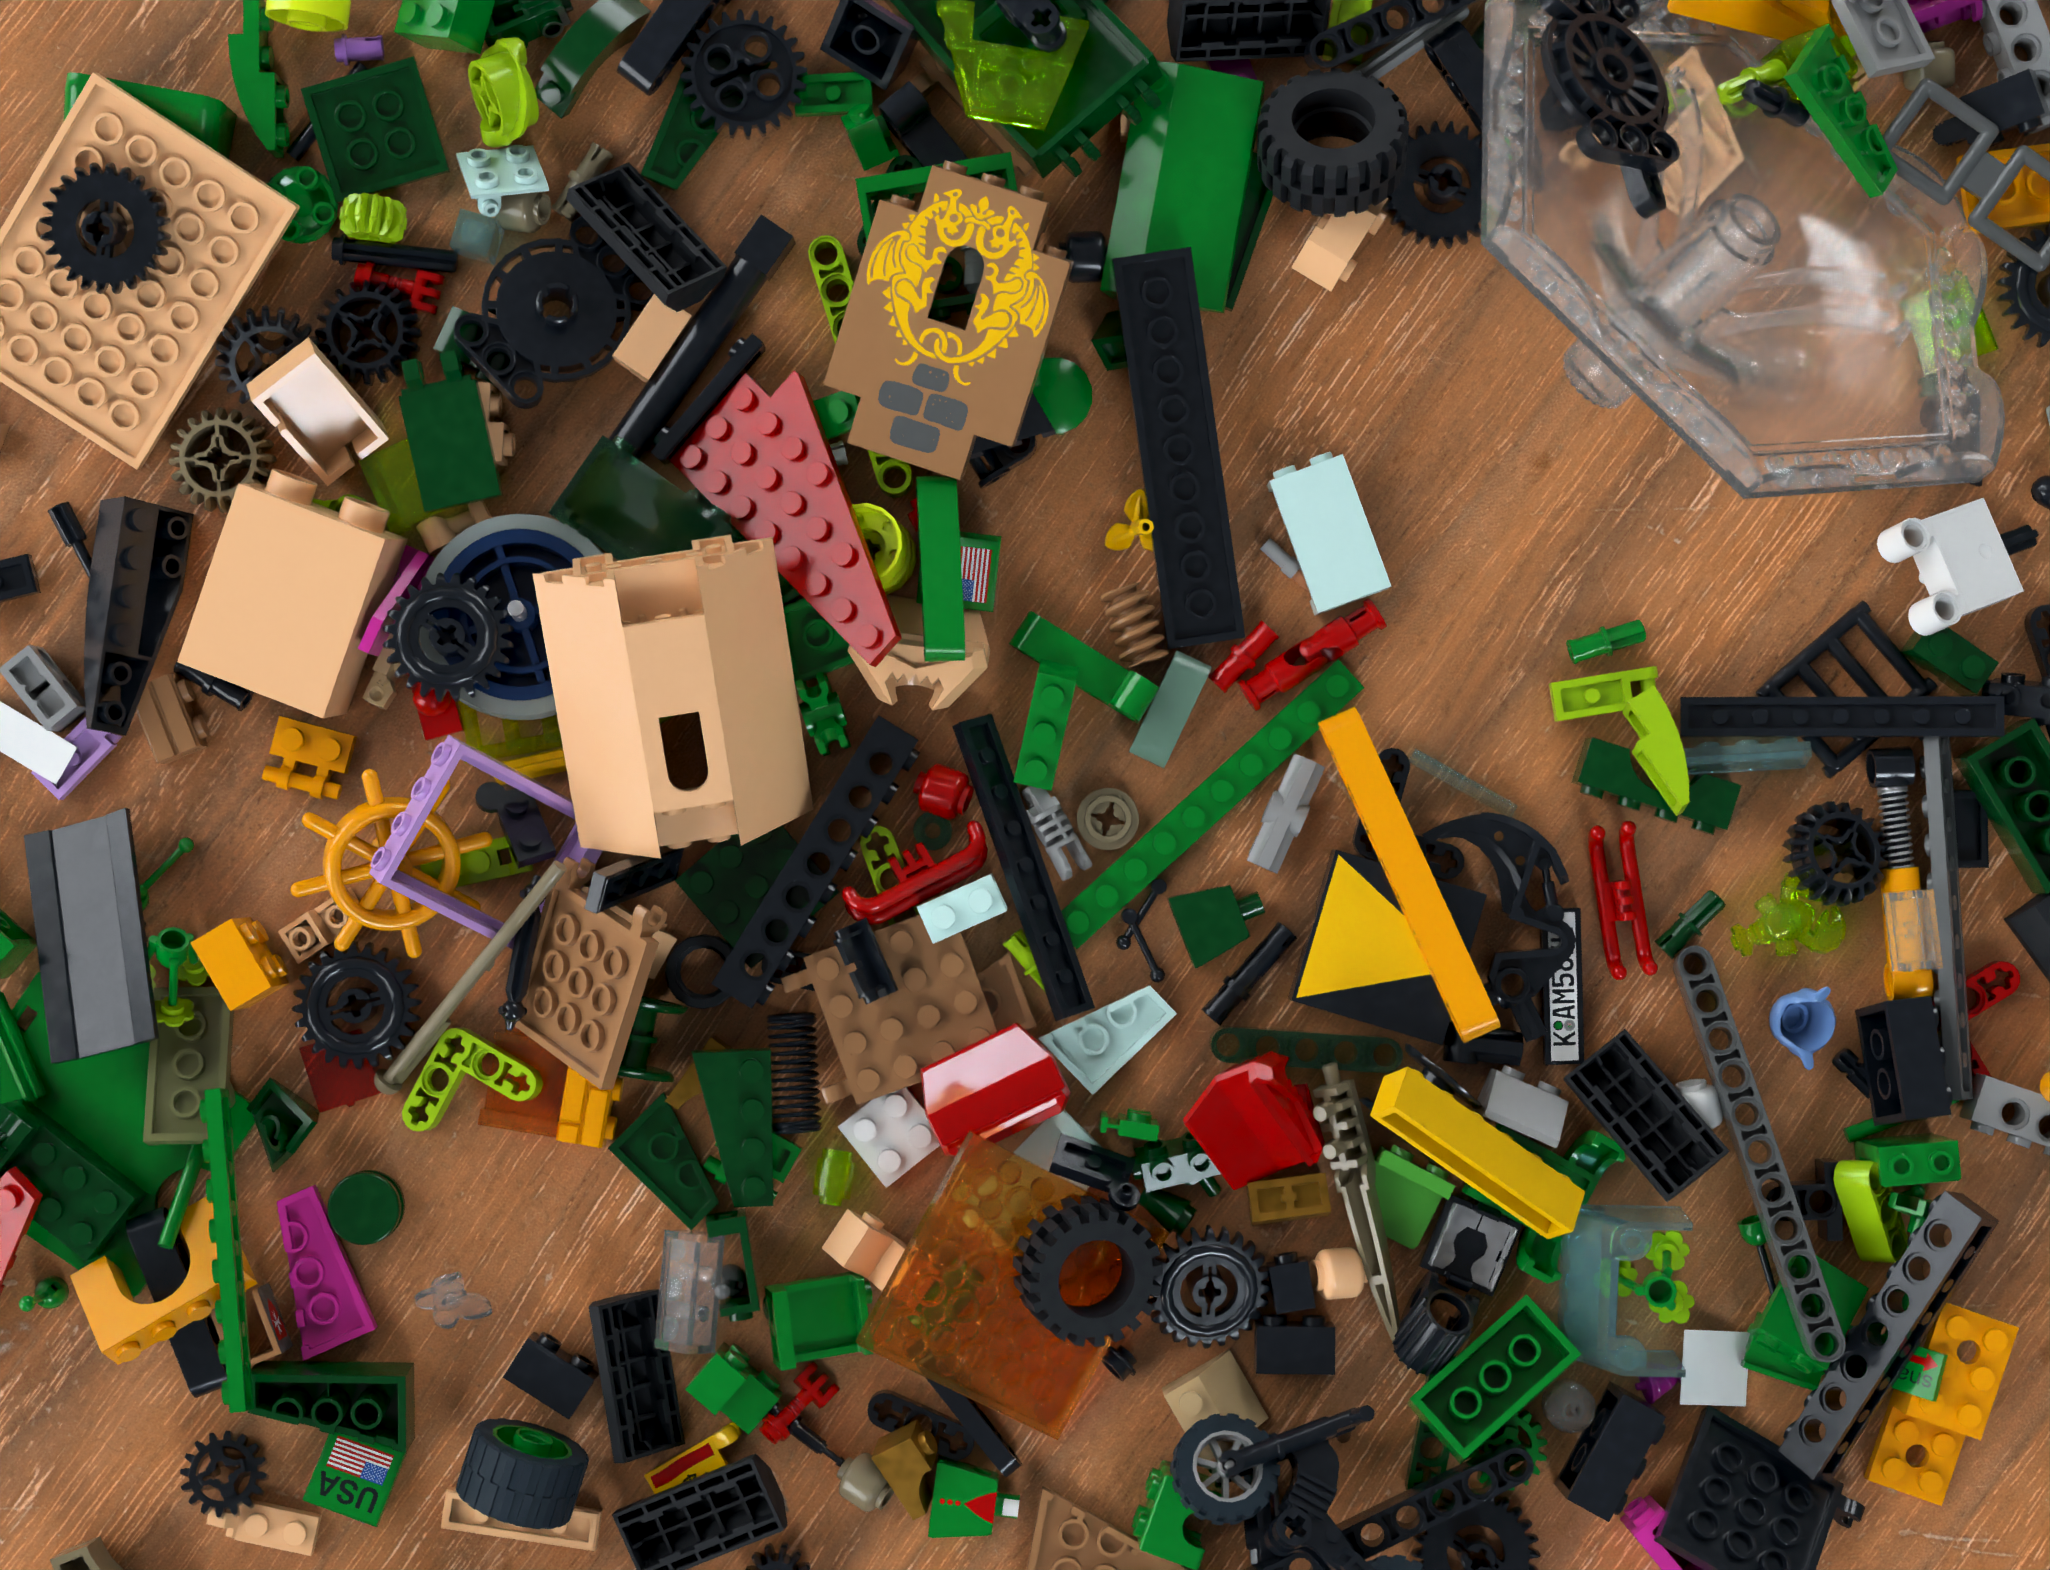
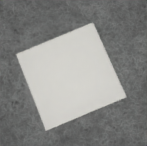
(1714, 1368)

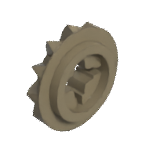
(1092, 829)

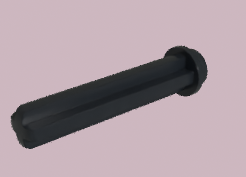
(393, 255)

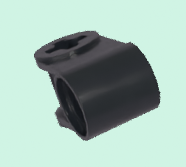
(1037, 21)
(1001, 461)

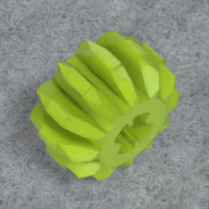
(373, 218)

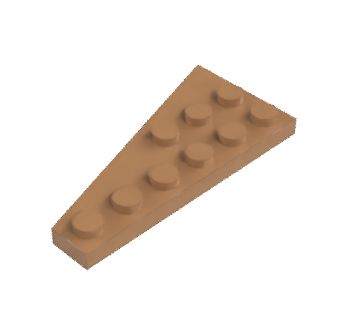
(1078, 1540)

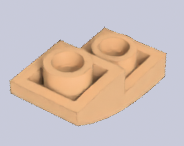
(501, 438)
(314, 930)

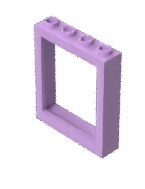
(424, 795)

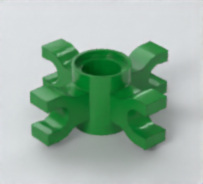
(823, 714)

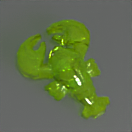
(1790, 921)

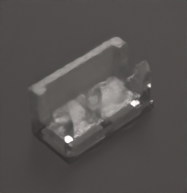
(1912, 930)

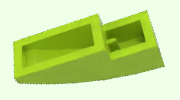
(1659, 747)

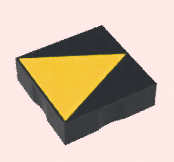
(1365, 956)

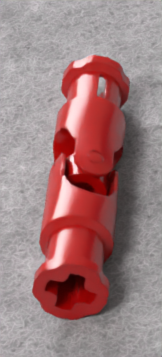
(1318, 650)

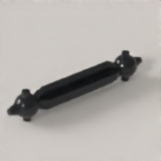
(521, 964)

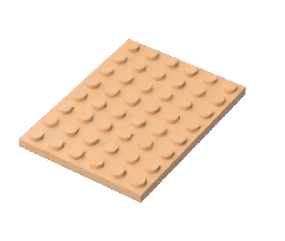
(129, 358)

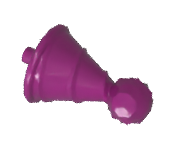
(1655, 1386)

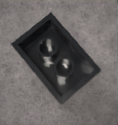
(1903, 1061)
(1610, 1452)

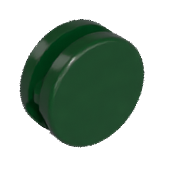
(366, 1207)

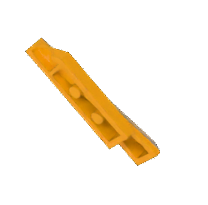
(1763, 17)

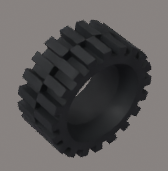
(1053, 1243)

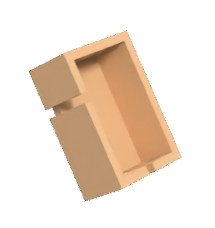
(317, 411)

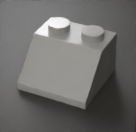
(1523, 1107)

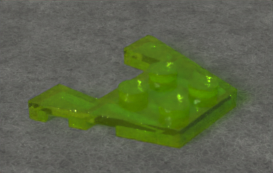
(1005, 80)

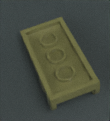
(184, 1065)

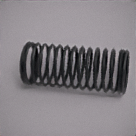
(807, 1019)

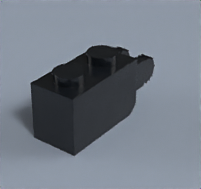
(2007, 103)

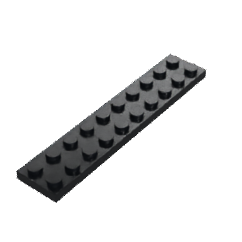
(1178, 447)

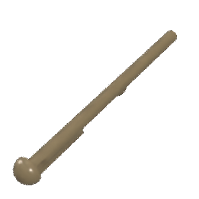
(391, 1080)

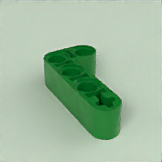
(1098, 675)

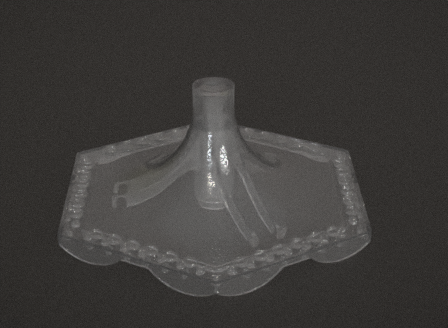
(1771, 298)

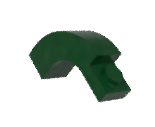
(585, 48)

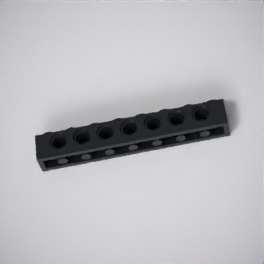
(881, 739)
(1906, 1330)

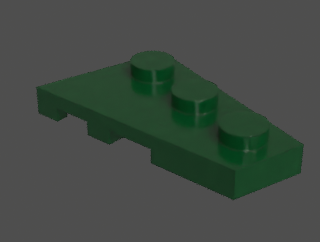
(666, 1163)

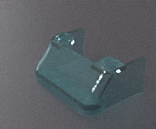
(1591, 1285)

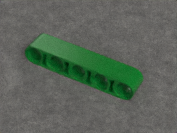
(940, 568)

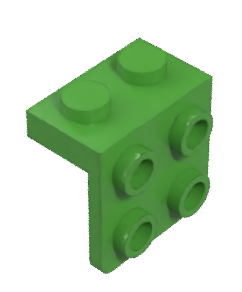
(1408, 1194)

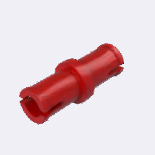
(1243, 656)

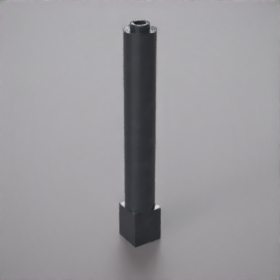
(754, 263)

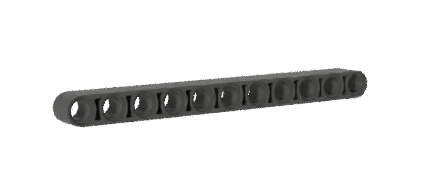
(1771, 1168)

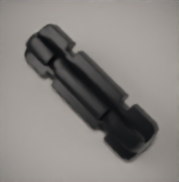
(1848, 1063)

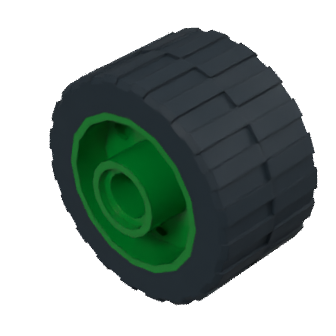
(522, 1473)

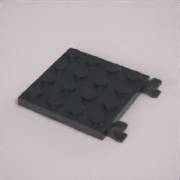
(1748, 1503)

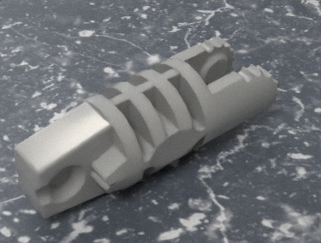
(1054, 831)

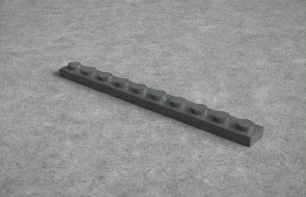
(1944, 879)

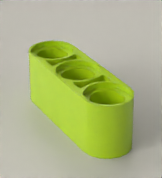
(1874, 1227)

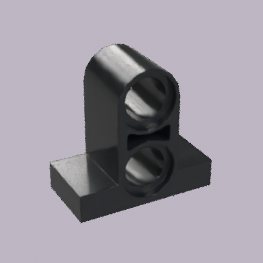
(1830, 1214)

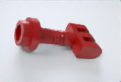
(416, 289)
(774, 1427)

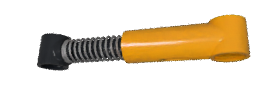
(1890, 773)

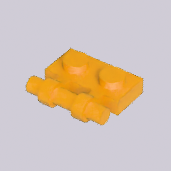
(310, 745)

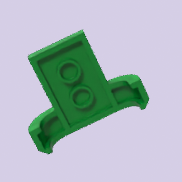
(1584, 1165)

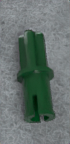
(1690, 923)

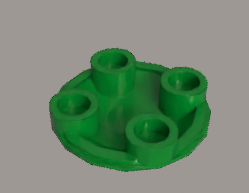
(316, 202)
(1063, 393)

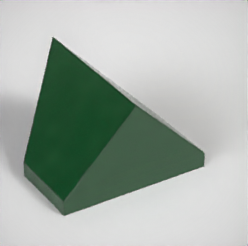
(281, 1121)

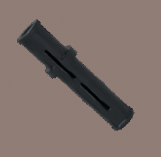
(1248, 974)

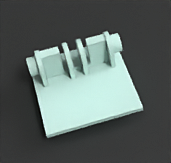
(501, 173)

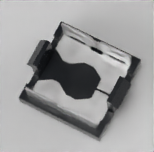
(1470, 1245)

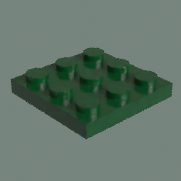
(375, 129)
(736, 878)

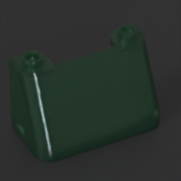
(633, 507)

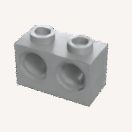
(44, 688)

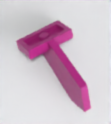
(413, 567)

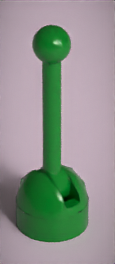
(184, 846)
(46, 1295)

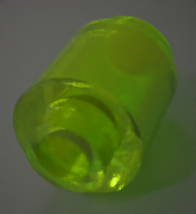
(834, 1176)

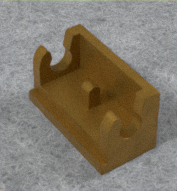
(1288, 1199)

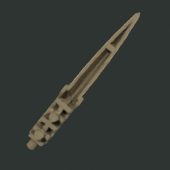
(1356, 1181)

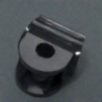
(1420, 1339)

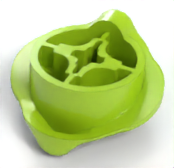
(503, 92)

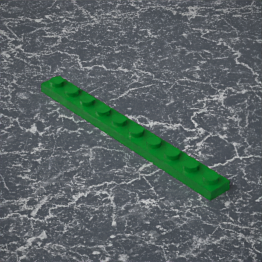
(1209, 802)

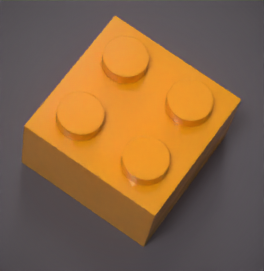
(241, 962)

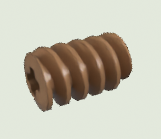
(1133, 625)

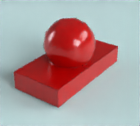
(436, 717)

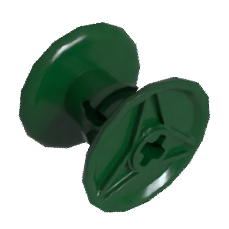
(641, 1038)

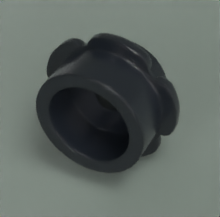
(1119, 1362)

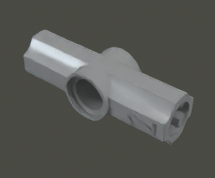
(1285, 813)

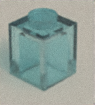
(477, 236)

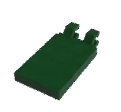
(448, 436)

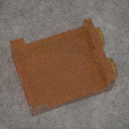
(531, 1116)

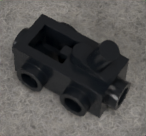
(2022, 696)

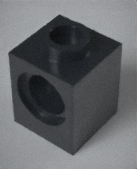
(1290, 1283)

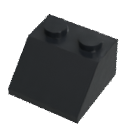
(870, 40)

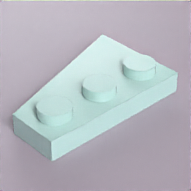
(1109, 1037)

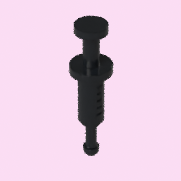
(808, 1437)

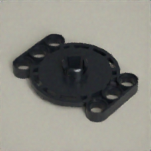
(1608, 82)
(551, 342)

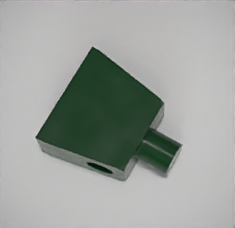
(1213, 920)

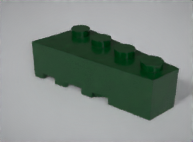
(341, 1397)

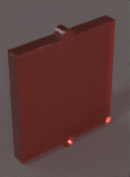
(335, 1085)

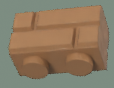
(170, 719)

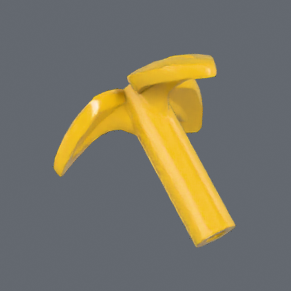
(1122, 535)

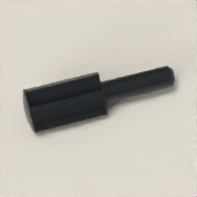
(71, 532)

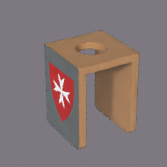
(272, 1322)

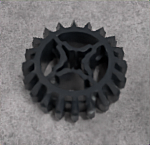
(258, 344)
(361, 345)
(1817, 863)

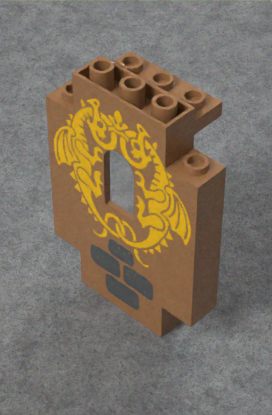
(928, 382)

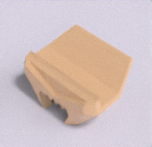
(907, 664)

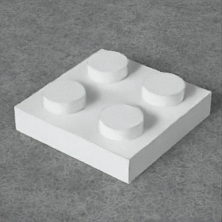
(891, 1134)

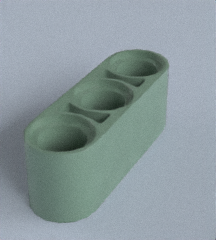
(1170, 709)

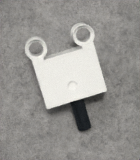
(1958, 561)

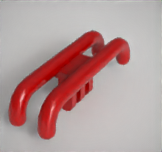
(919, 879)
(1620, 900)

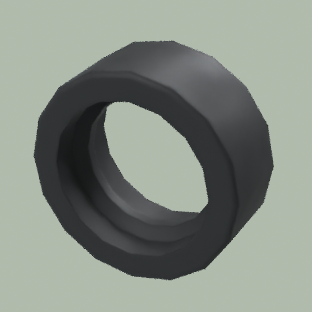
(674, 977)

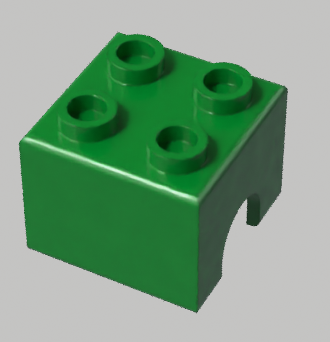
(1162, 1519)

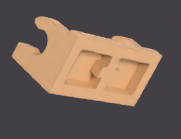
(650, 338)

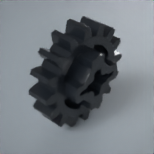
(219, 1457)

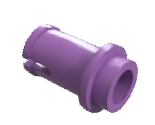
(358, 49)

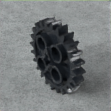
(731, 40)

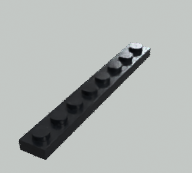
(1842, 716)
(1023, 867)

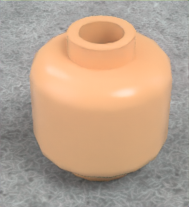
(1337, 1273)

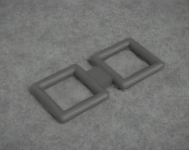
(1976, 172)

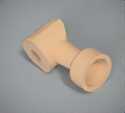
(439, 531)

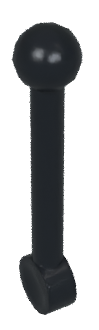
(1158, 887)
(1130, 916)

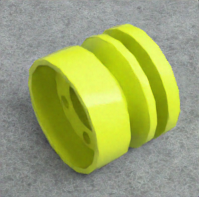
(896, 546)

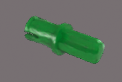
(1606, 641)

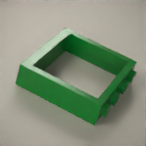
(915, 181)

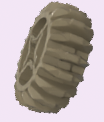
(220, 443)

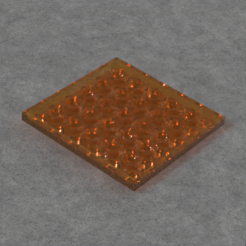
(955, 1298)

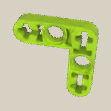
(467, 1062)

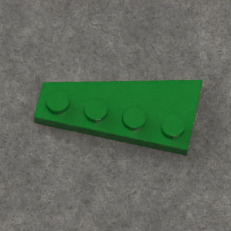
(1840, 113)

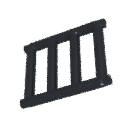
(1830, 641)

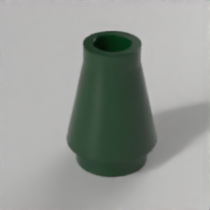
(1168, 1209)

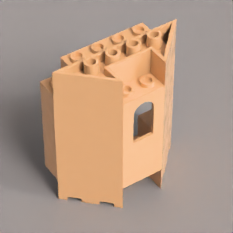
(664, 642)

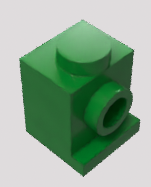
(869, 136)

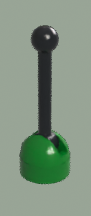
(1752, 1233)

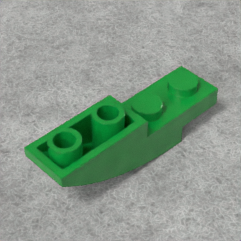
(259, 91)

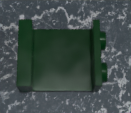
(728, 1223)

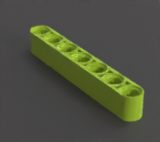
(827, 277)

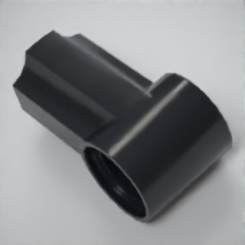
(1497, 1046)

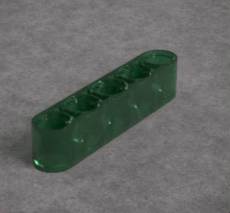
(1324, 1043)

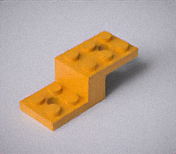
(1960, 1408)

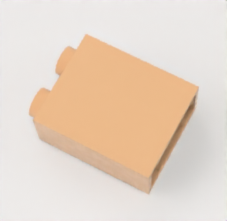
(293, 594)

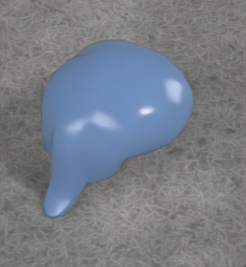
(1803, 1022)

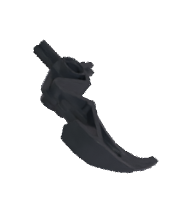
(1532, 965)

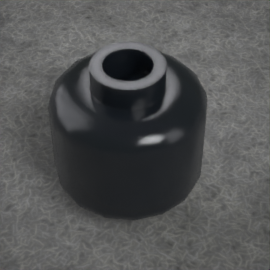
(1089, 254)

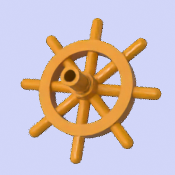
(342, 837)

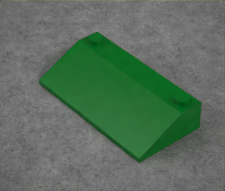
(1188, 175)

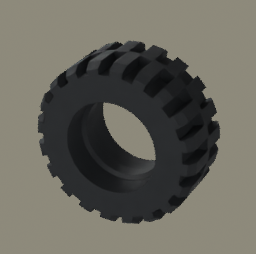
(1332, 106)

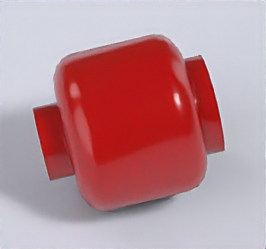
(943, 791)

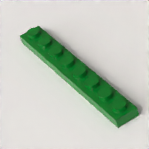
(228, 1267)

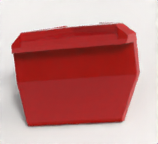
(992, 1088)
(1255, 1121)

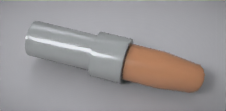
(1288, 564)

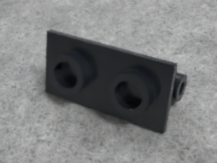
(873, 976)

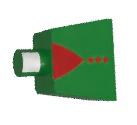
(967, 1500)

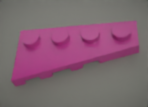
(323, 1281)

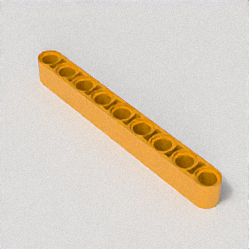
(1409, 874)

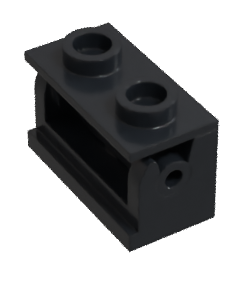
(1294, 1345)
(552, 1373)

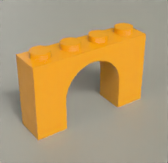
(129, 1327)

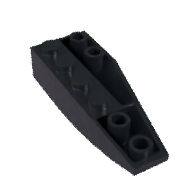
(130, 603)

